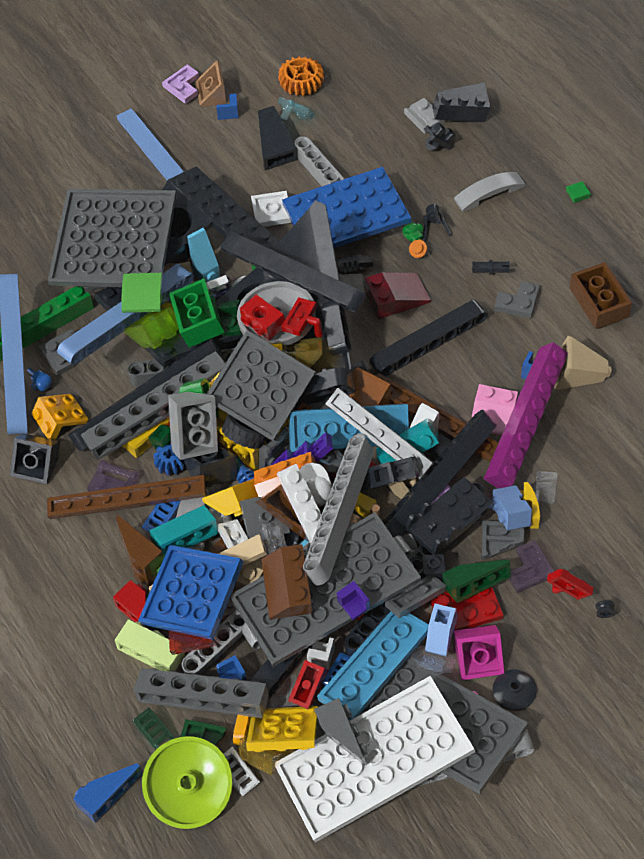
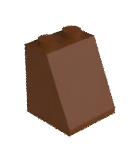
(370, 389)

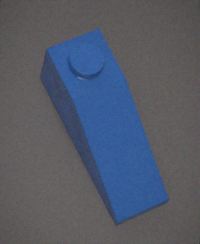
(103, 792)

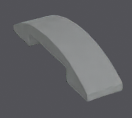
(487, 187)

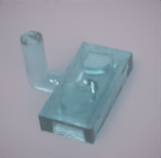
(290, 106)

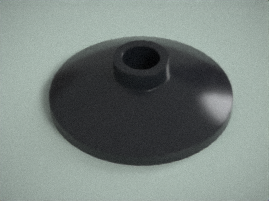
(512, 698)

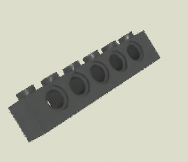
(201, 692)

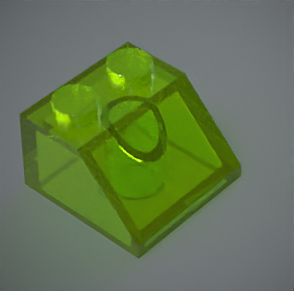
(153, 328)

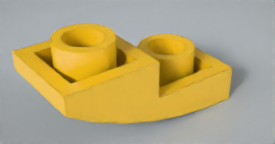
(530, 497)

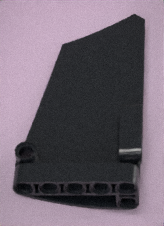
(312, 245)

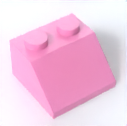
(497, 404)

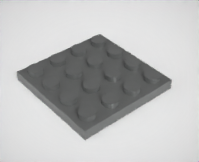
(260, 385)

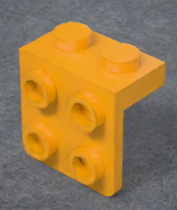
(57, 411)

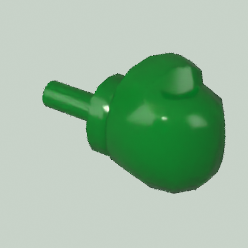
(413, 231)

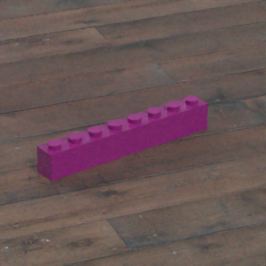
(525, 416)

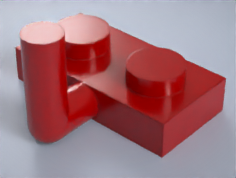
(300, 316)
(566, 582)

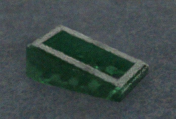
(144, 718)

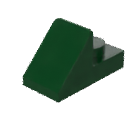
(228, 314)

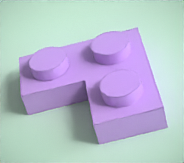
(180, 82)

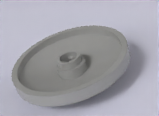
(281, 296)

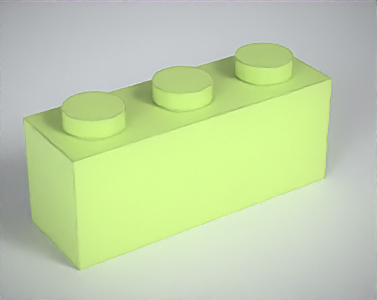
(147, 646)

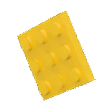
(283, 729)

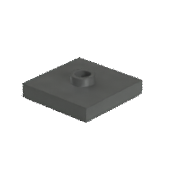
(256, 516)

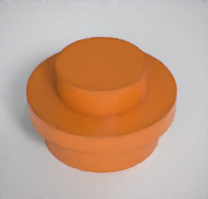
(418, 248)

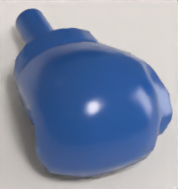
(40, 380)

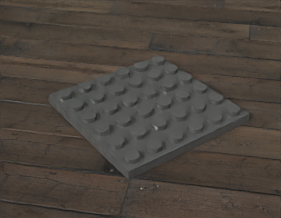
(111, 235)

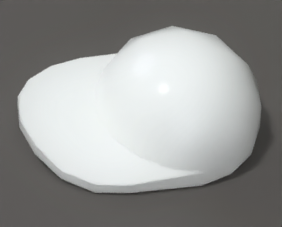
(317, 482)

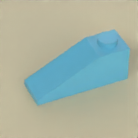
(202, 256)

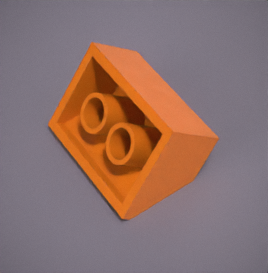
(266, 477)

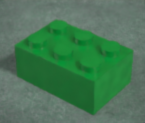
(196, 313)

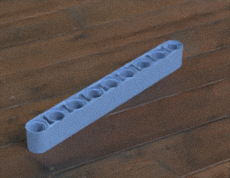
(114, 321)
(12, 355)

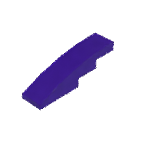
(318, 449)

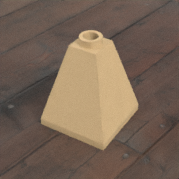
(581, 366)

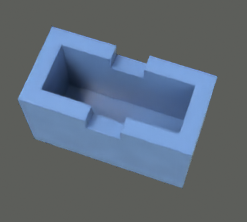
(510, 508)

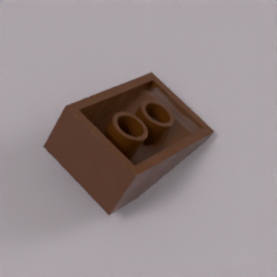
(142, 553)

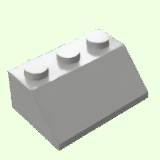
(192, 424)

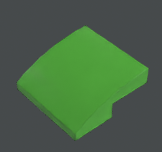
(141, 292)

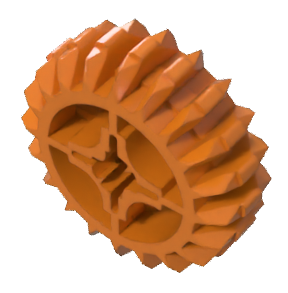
(301, 76)

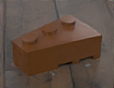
(279, 506)

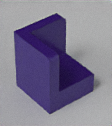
(353, 600)

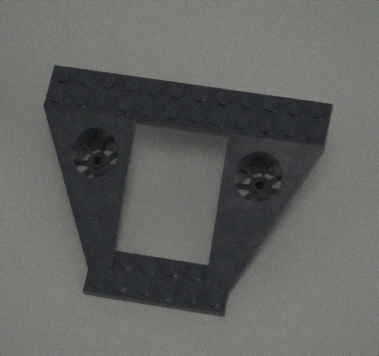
(197, 206)

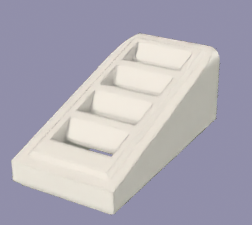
(243, 767)

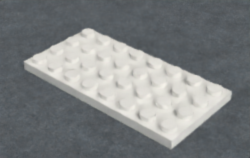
(405, 744)

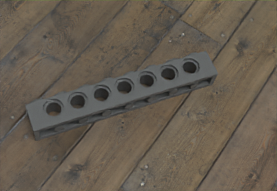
(146, 410)

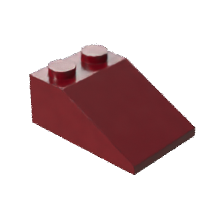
(395, 293)

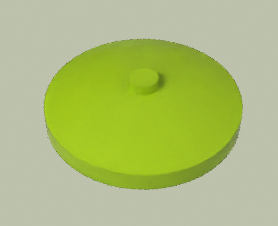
(187, 782)

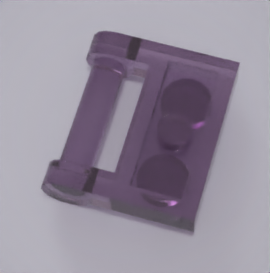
(102, 482)

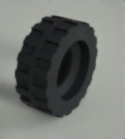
(242, 434)

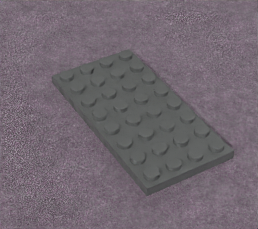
(365, 556)
(486, 725)

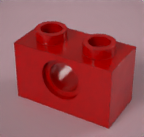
(262, 317)

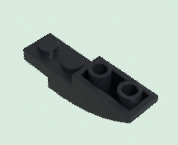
(390, 473)

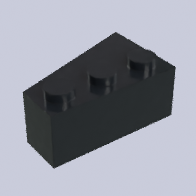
(462, 104)

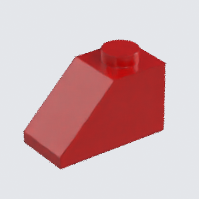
(131, 600)
(308, 684)

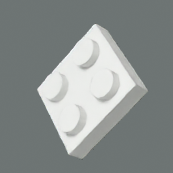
(269, 209)

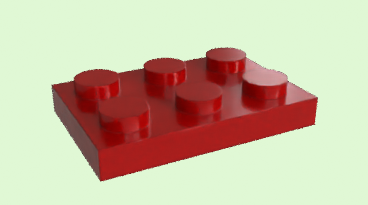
(473, 611)

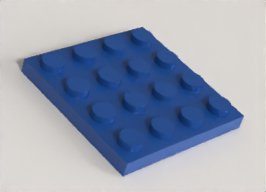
(191, 591)

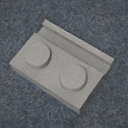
(422, 114)

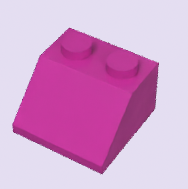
(479, 652)

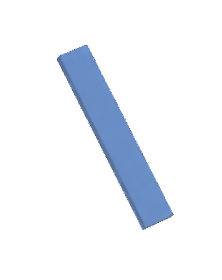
(149, 144)

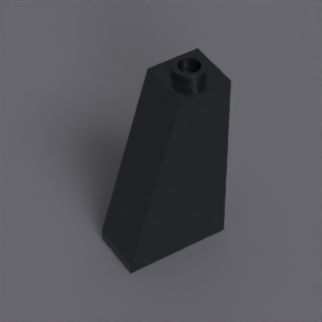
(275, 140)

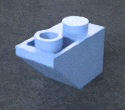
(440, 629)

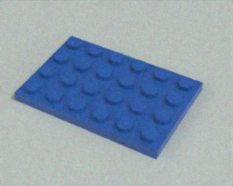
(355, 206)

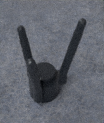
(434, 215)

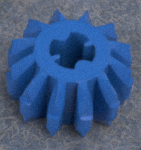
(167, 461)

